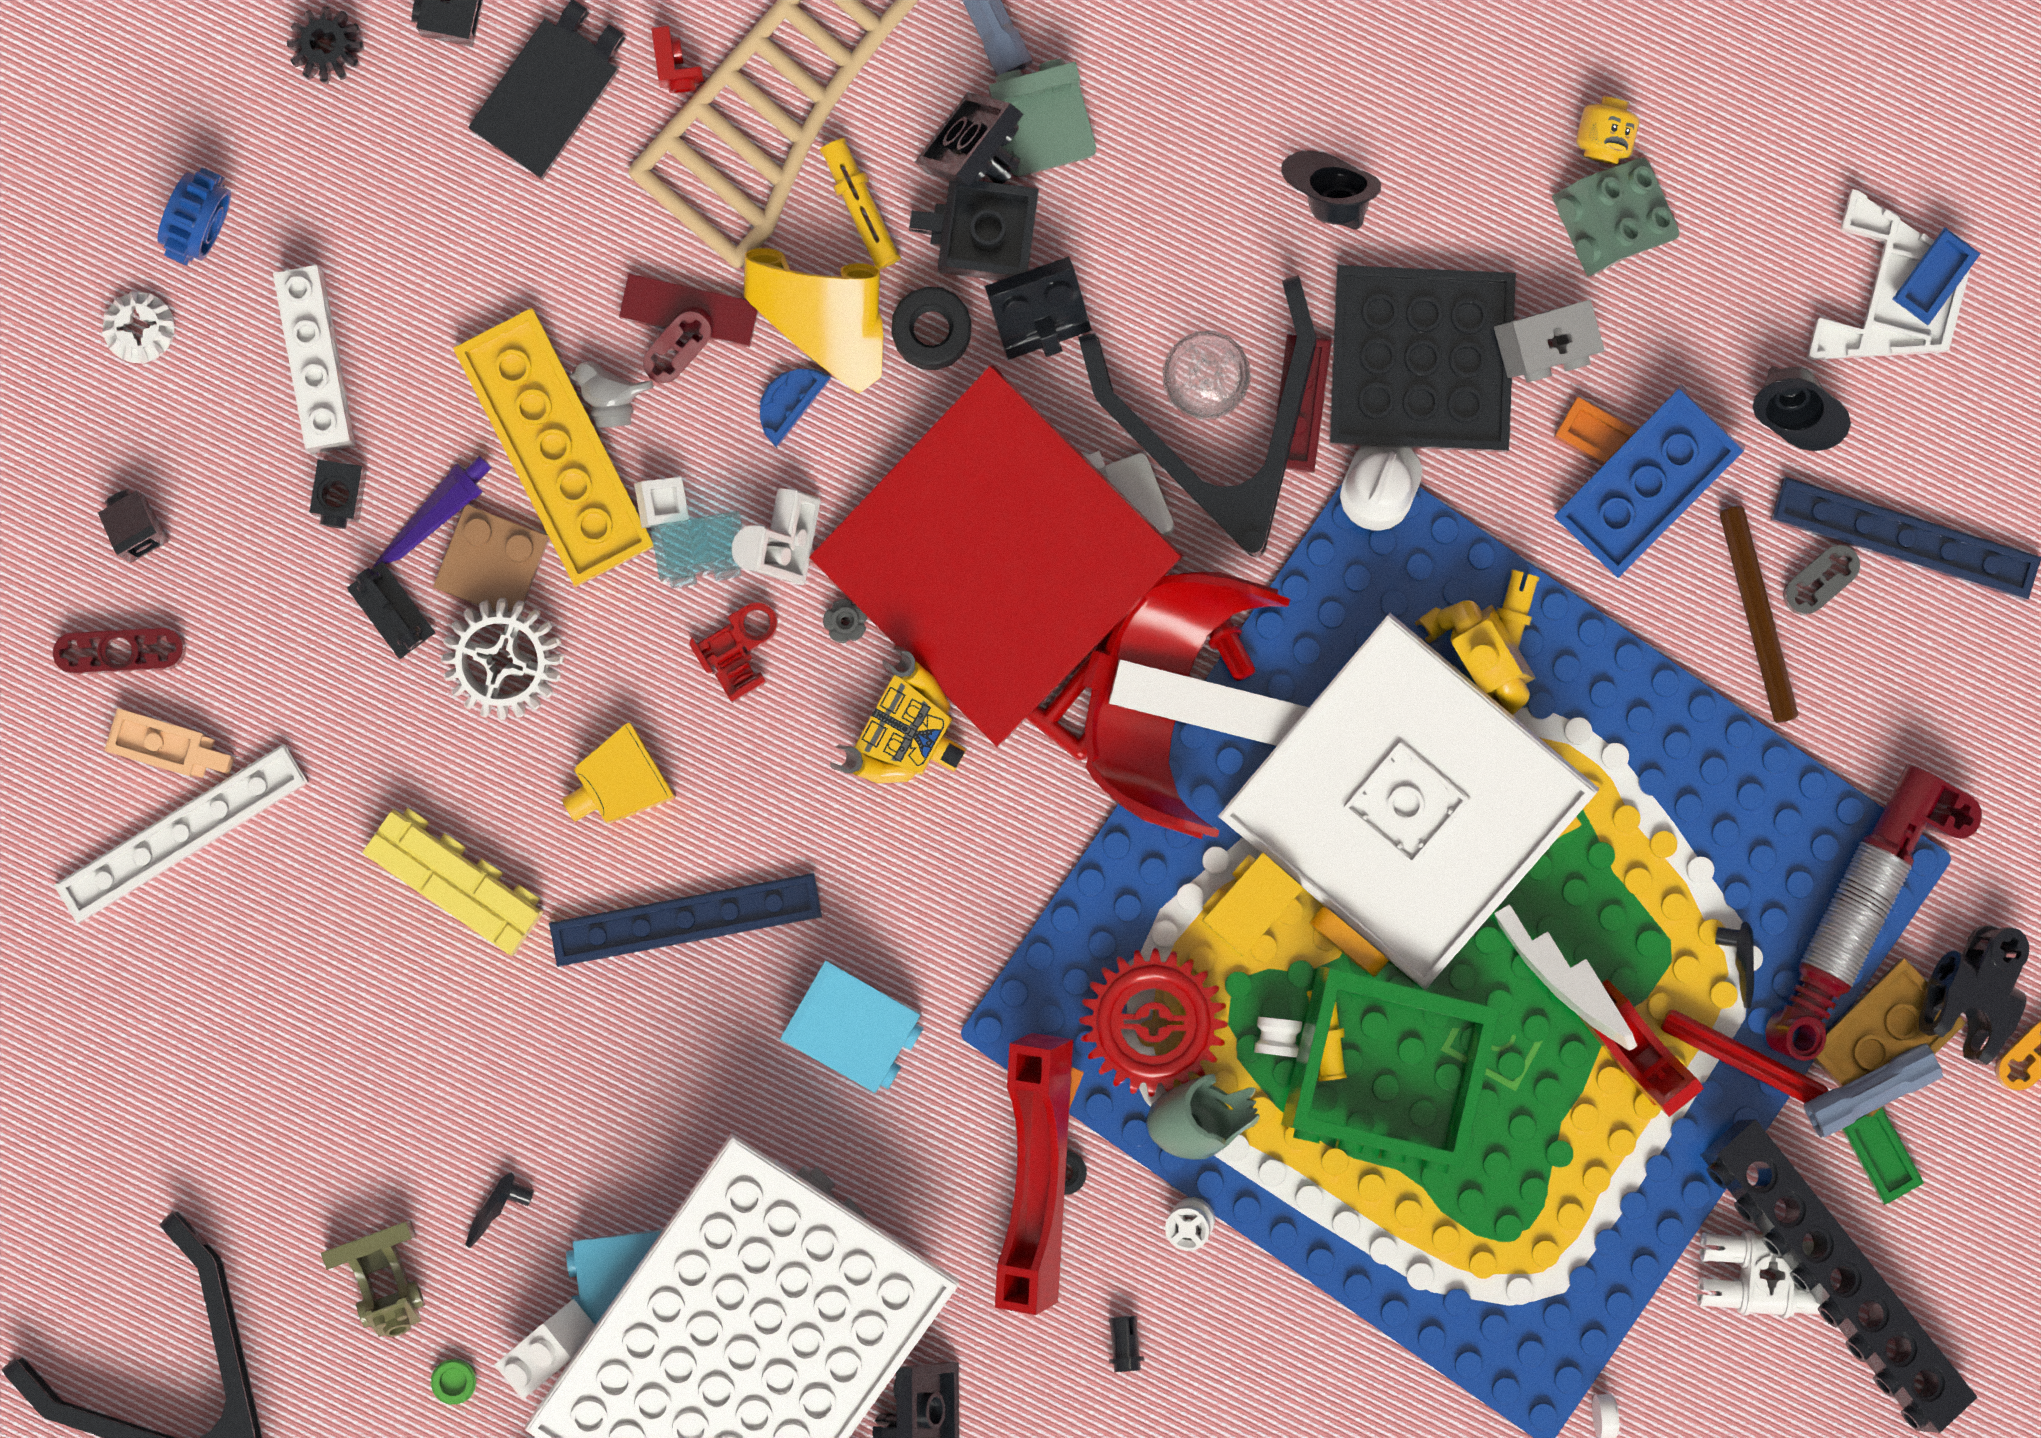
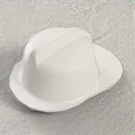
(1380, 486)

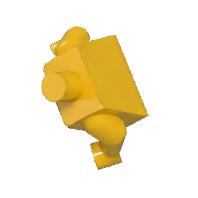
(1484, 649)

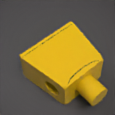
(618, 780)

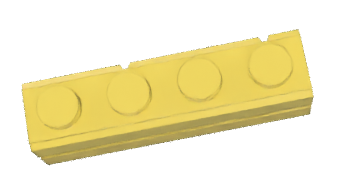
(454, 882)

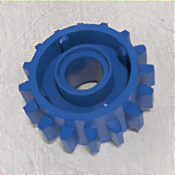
(194, 216)

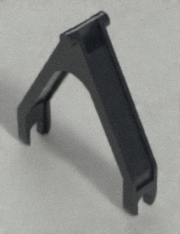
(1242, 509)
(239, 1412)

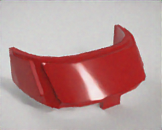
(1165, 632)

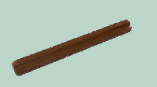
(1759, 614)

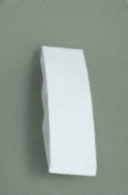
(1574, 986)

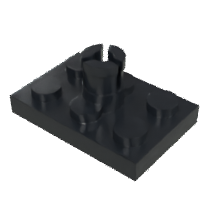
(974, 142)
(924, 1403)

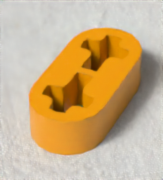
(1349, 942)
(2018, 1052)

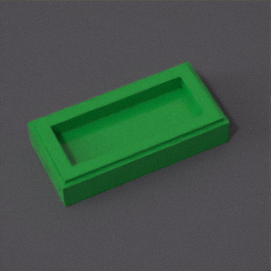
(1882, 1156)

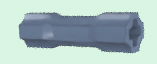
(1000, 38)
(1873, 1090)

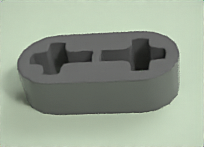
(1814, 572)

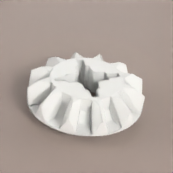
(155, 338)

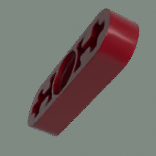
(85, 641)

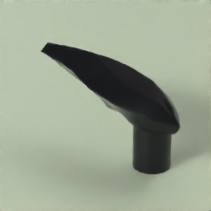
(1744, 942)
(494, 1203)

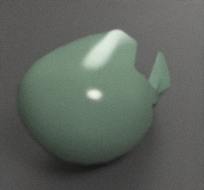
(1196, 1121)

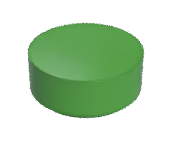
(454, 1381)

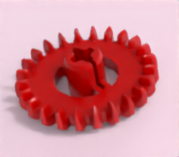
(1197, 1023)

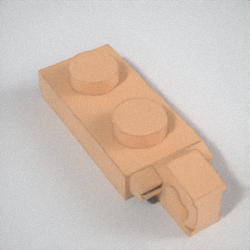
(164, 745)

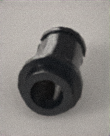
(1125, 1344)

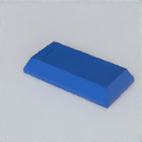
(1936, 276)

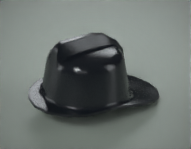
(1333, 188)
(1801, 410)

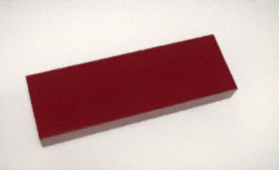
(659, 302)
(1306, 436)

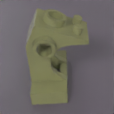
(392, 1313)

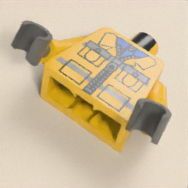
(904, 729)

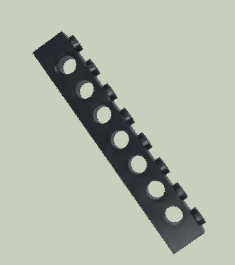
(1944, 1390)

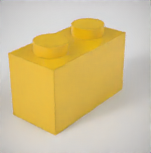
(1251, 903)

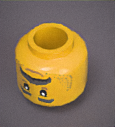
(1607, 131)

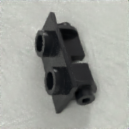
(390, 609)

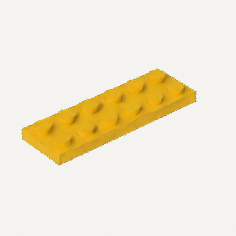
(553, 447)

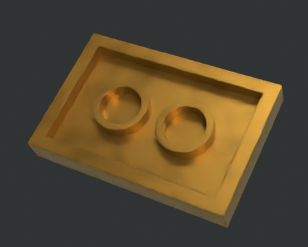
(1880, 1027)

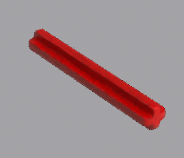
(1741, 1057)

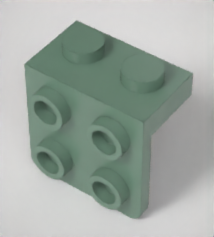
(1054, 118)
(1615, 215)

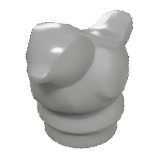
(607, 394)

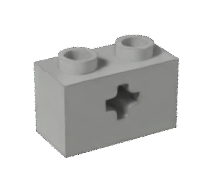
(1526, 346)

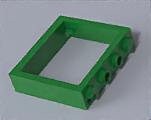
(1311, 1051)

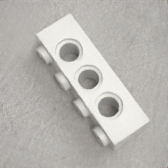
(314, 359)

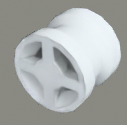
(1277, 1036)
(1184, 1232)

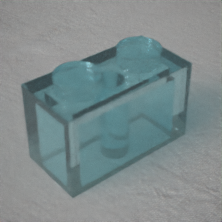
(696, 549)

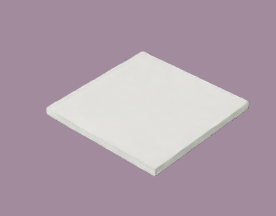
(1408, 801)

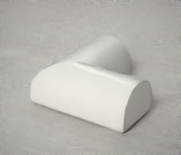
(786, 545)

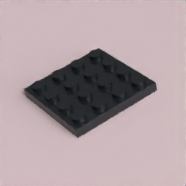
(1420, 359)

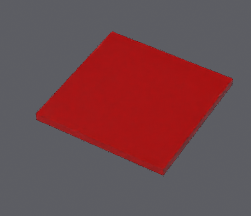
(996, 555)

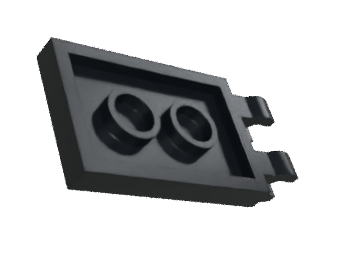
(548, 91)

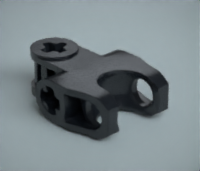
(1981, 987)

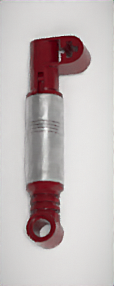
(1864, 902)

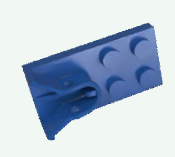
(1649, 482)

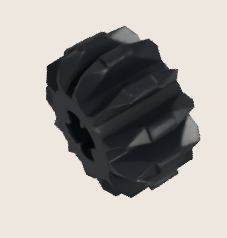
(316, 59)

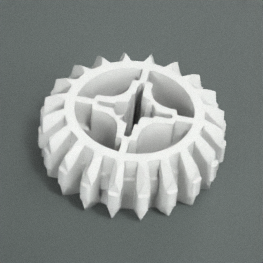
(483, 654)

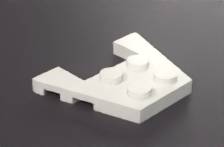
(1887, 325)

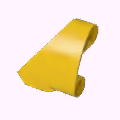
(822, 315)

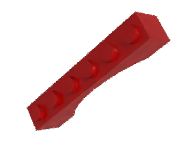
(1040, 1101)

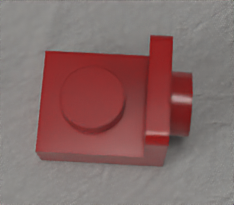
(667, 55)

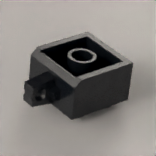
(981, 229)

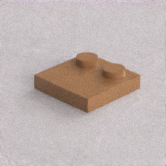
(490, 559)

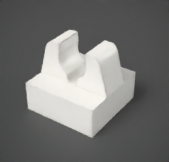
(661, 501)

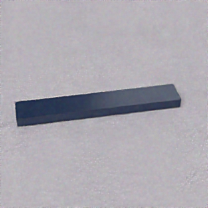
(1905, 538)
(685, 920)

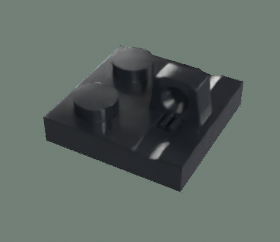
(1038, 309)

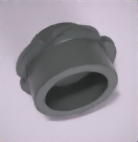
(842, 633)

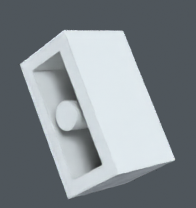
(546, 1349)

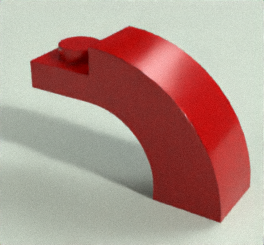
(1649, 1064)

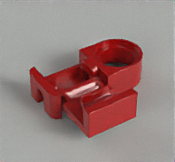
(726, 652)

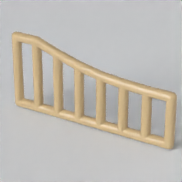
(802, 137)

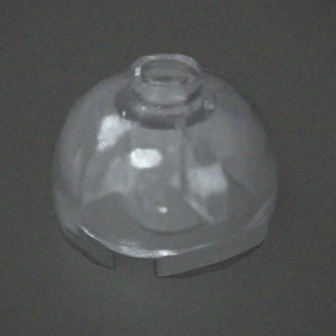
(1206, 375)

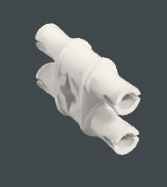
(1750, 1292)

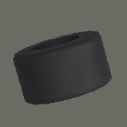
(934, 300)

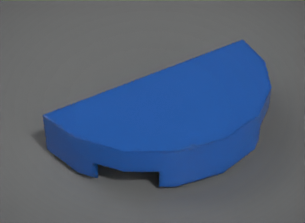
(788, 400)

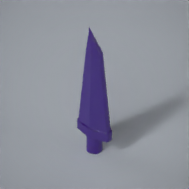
(448, 499)

